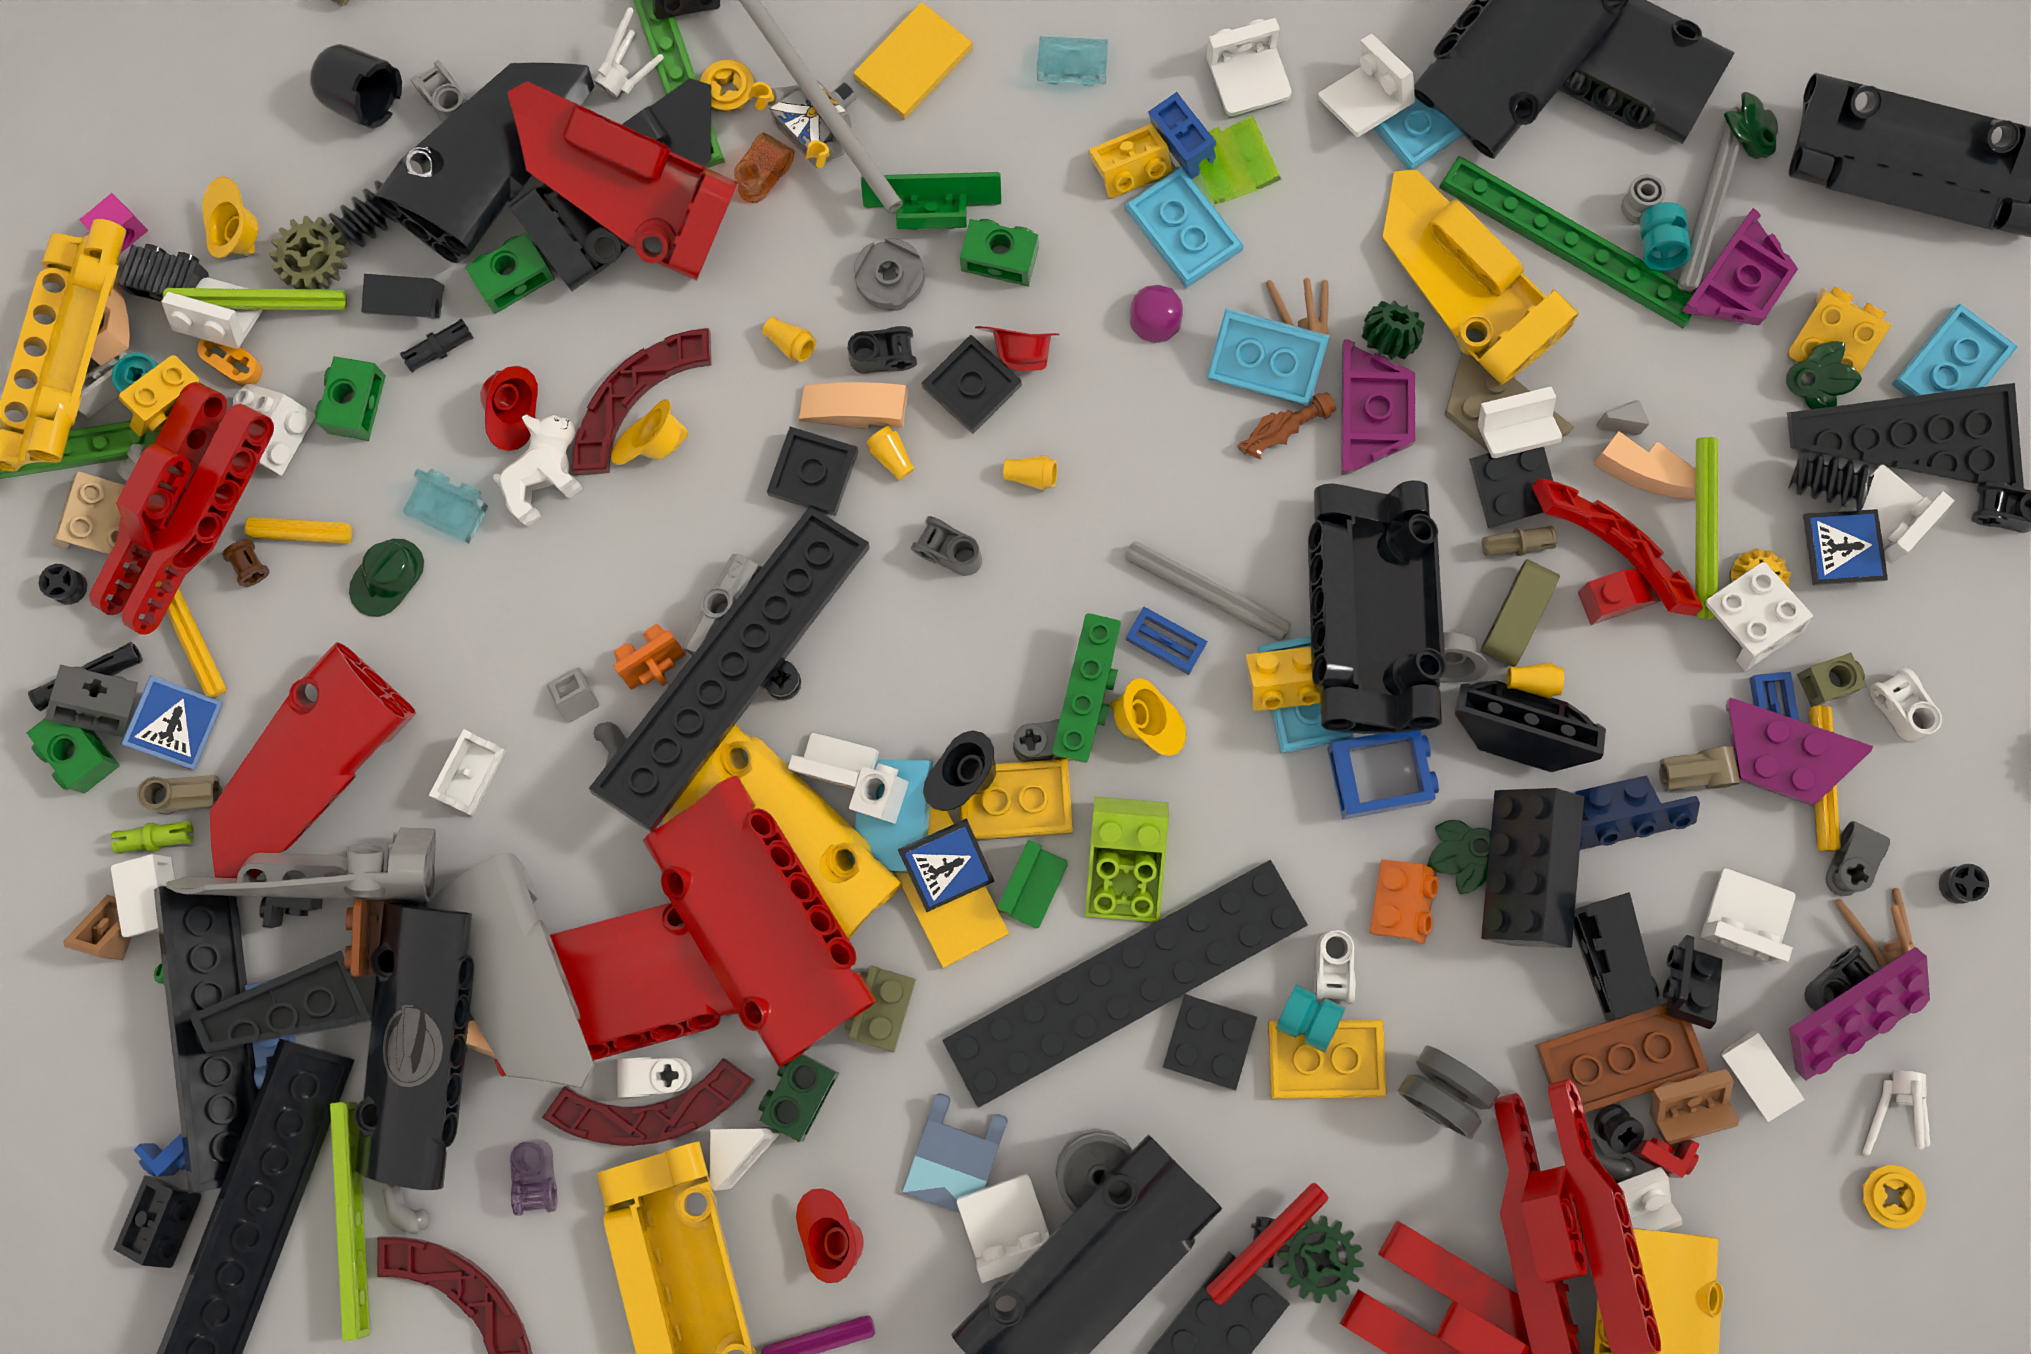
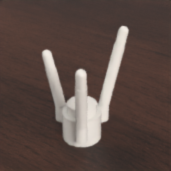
(612, 74)
(1909, 1090)

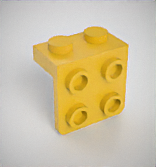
(1842, 321)

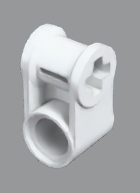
(1903, 704)
(1334, 971)
(647, 1076)

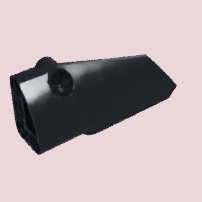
(472, 162)
(569, 234)

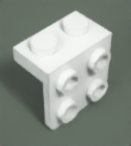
(1248, 67)
(208, 320)
(289, 421)

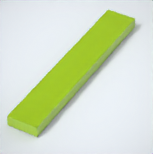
(349, 1223)

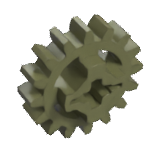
(305, 251)

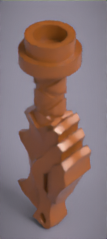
(1276, 428)

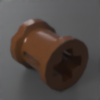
(245, 563)

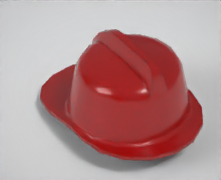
(1021, 350)
(506, 400)
(828, 1235)

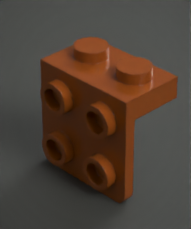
(365, 923)

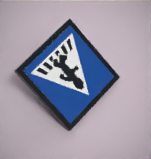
(1845, 547)
(946, 865)

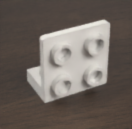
(1372, 91)
(1901, 511)
(1759, 614)
(1749, 917)
(1003, 1225)

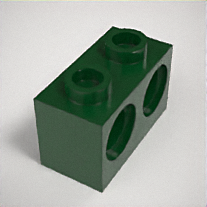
(807, 1101)

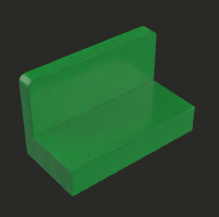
(1032, 885)

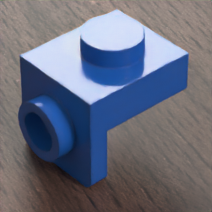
(160, 1162)

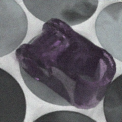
(533, 1181)

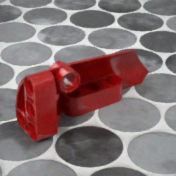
(622, 178)
(304, 759)

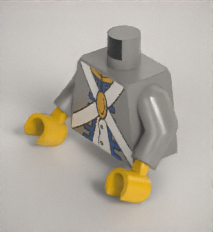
(801, 122)

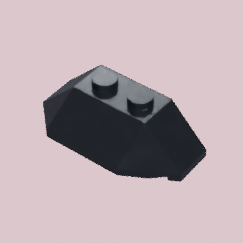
(1528, 727)

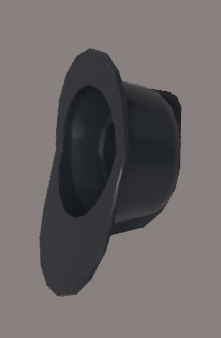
(961, 771)

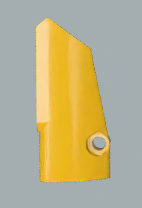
(1472, 278)

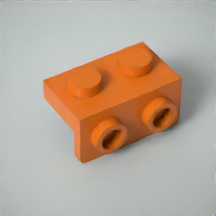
(1404, 901)

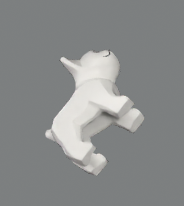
(539, 467)

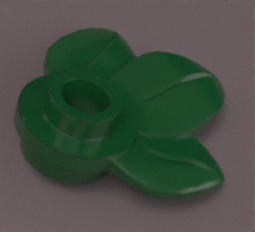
(1754, 127)
(1828, 376)
(1458, 855)

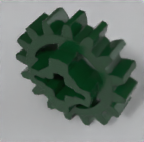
(1312, 1276)

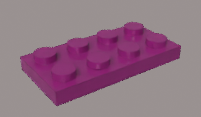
(1860, 1014)

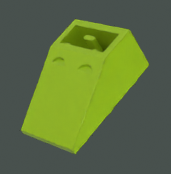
(1127, 859)

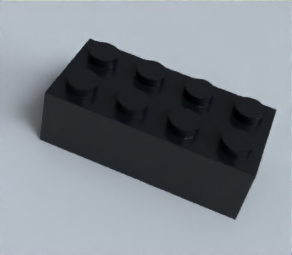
(1533, 867)

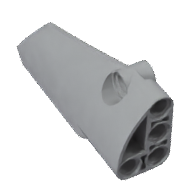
(363, 875)
(517, 978)

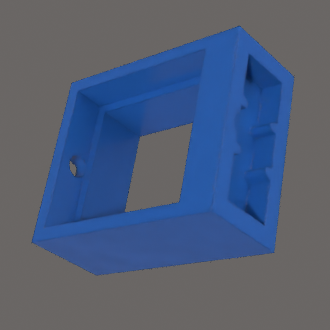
(1345, 779)

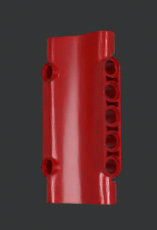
(759, 920)
(638, 981)

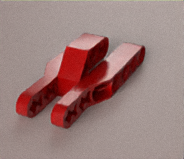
(200, 515)
(1547, 1240)
(1479, 1321)

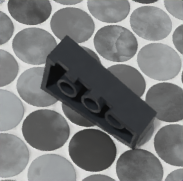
(291, 1005)

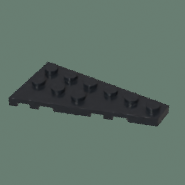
(1942, 434)

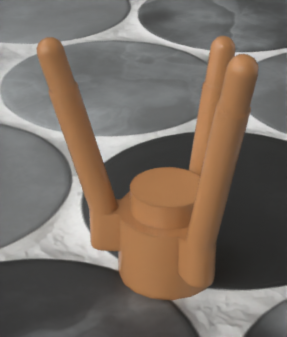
(1311, 322)
(1893, 948)

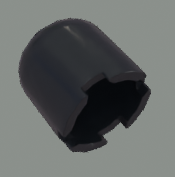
(355, 84)

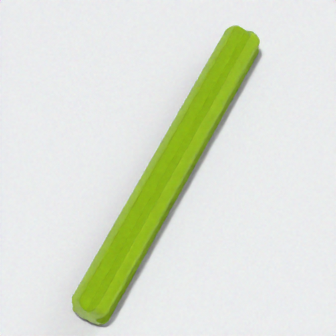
(267, 298)
(1706, 522)

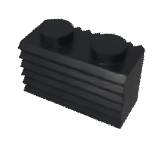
(153, 270)

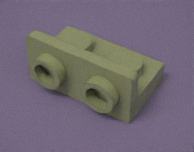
(883, 1021)

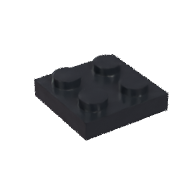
(971, 384)
(812, 471)
(1507, 484)
(1209, 1042)

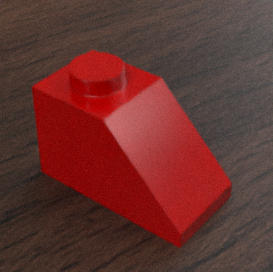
(1616, 595)

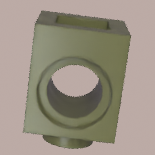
(1820, 689)

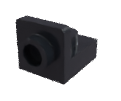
(273, 909)

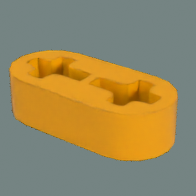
(226, 364)

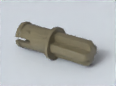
(1520, 541)

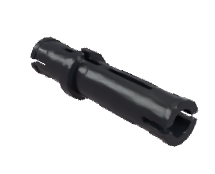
(108, 664)

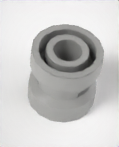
(1643, 193)

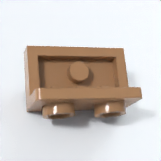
(1693, 1106)

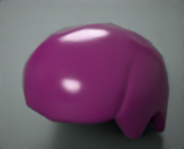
(1156, 313)

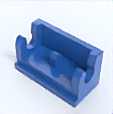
(1183, 134)

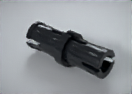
(436, 345)

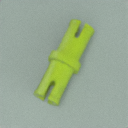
(152, 837)

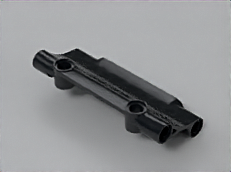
(1509, 57)
(1653, 63)
(1914, 155)
(1095, 1262)

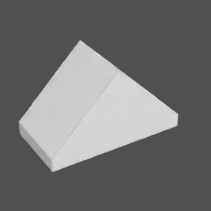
(735, 1152)

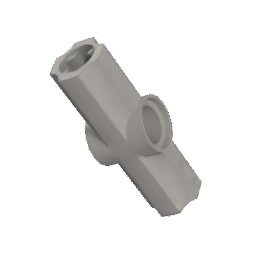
(731, 583)

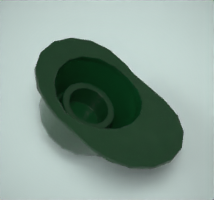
(385, 576)

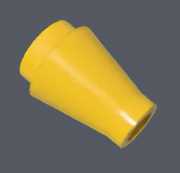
(790, 339)
(890, 452)
(1032, 471)
(1537, 679)

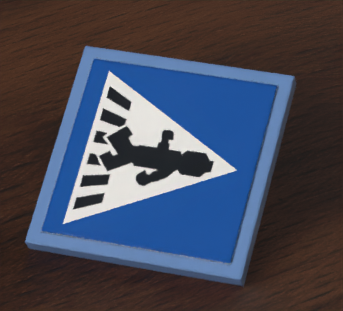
(171, 722)

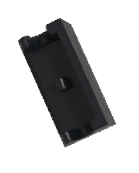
(402, 296)

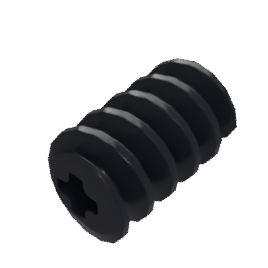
(362, 218)
(1831, 479)

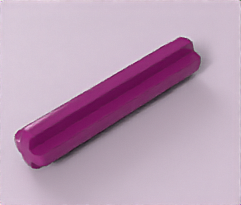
(825, 1339)

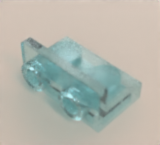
(1072, 60)
(445, 506)

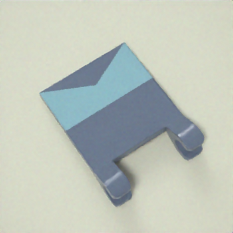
(951, 1160)

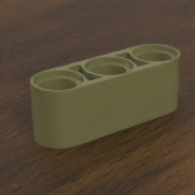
(1520, 613)

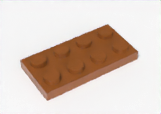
(1624, 1057)

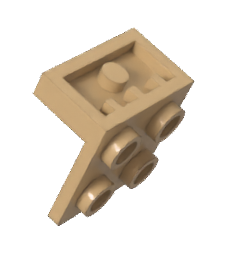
(90, 514)

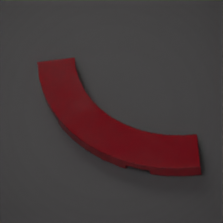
(625, 387)
(653, 1122)
(462, 1283)

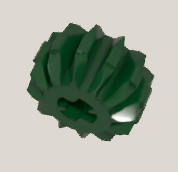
(1393, 330)

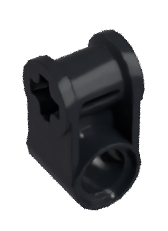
(884, 348)
(2003, 506)
(1841, 975)

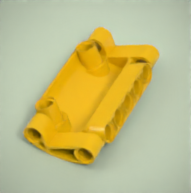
(807, 821)
(671, 1261)

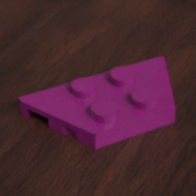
(1744, 277)
(1375, 408)
(1789, 754)

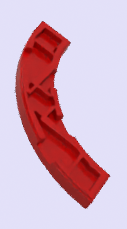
(1625, 537)

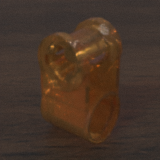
(762, 167)

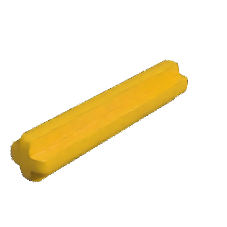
(298, 530)

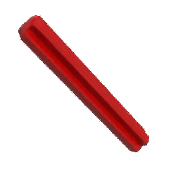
(1267, 1244)

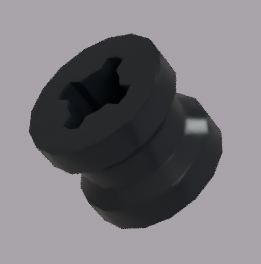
(53, 584)
(783, 687)
(1973, 881)
(1618, 1129)

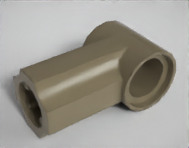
(1709, 768)
(181, 793)

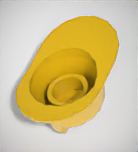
(226, 220)
(652, 436)
(1149, 717)

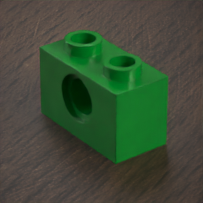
(1012, 266)
(504, 290)
(358, 415)
(86, 766)

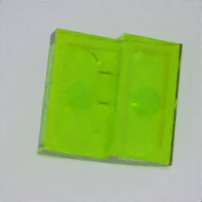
(1240, 162)

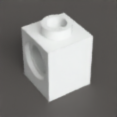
(864, 795)

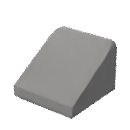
(1625, 418)
(573, 695)

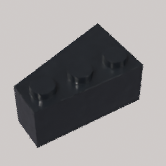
(1615, 956)

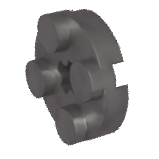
(884, 255)

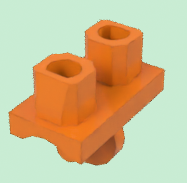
(650, 660)

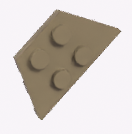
(1476, 386)

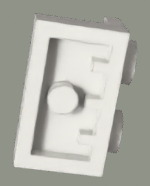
(1650, 1201)

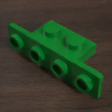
(937, 198)
(1086, 688)

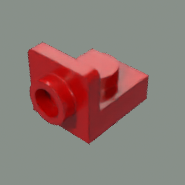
(1659, 1154)

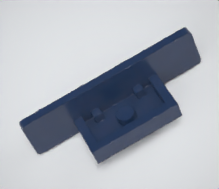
(1631, 811)

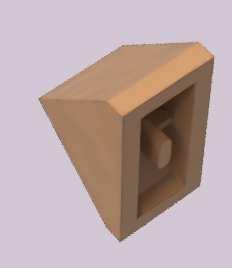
(100, 932)

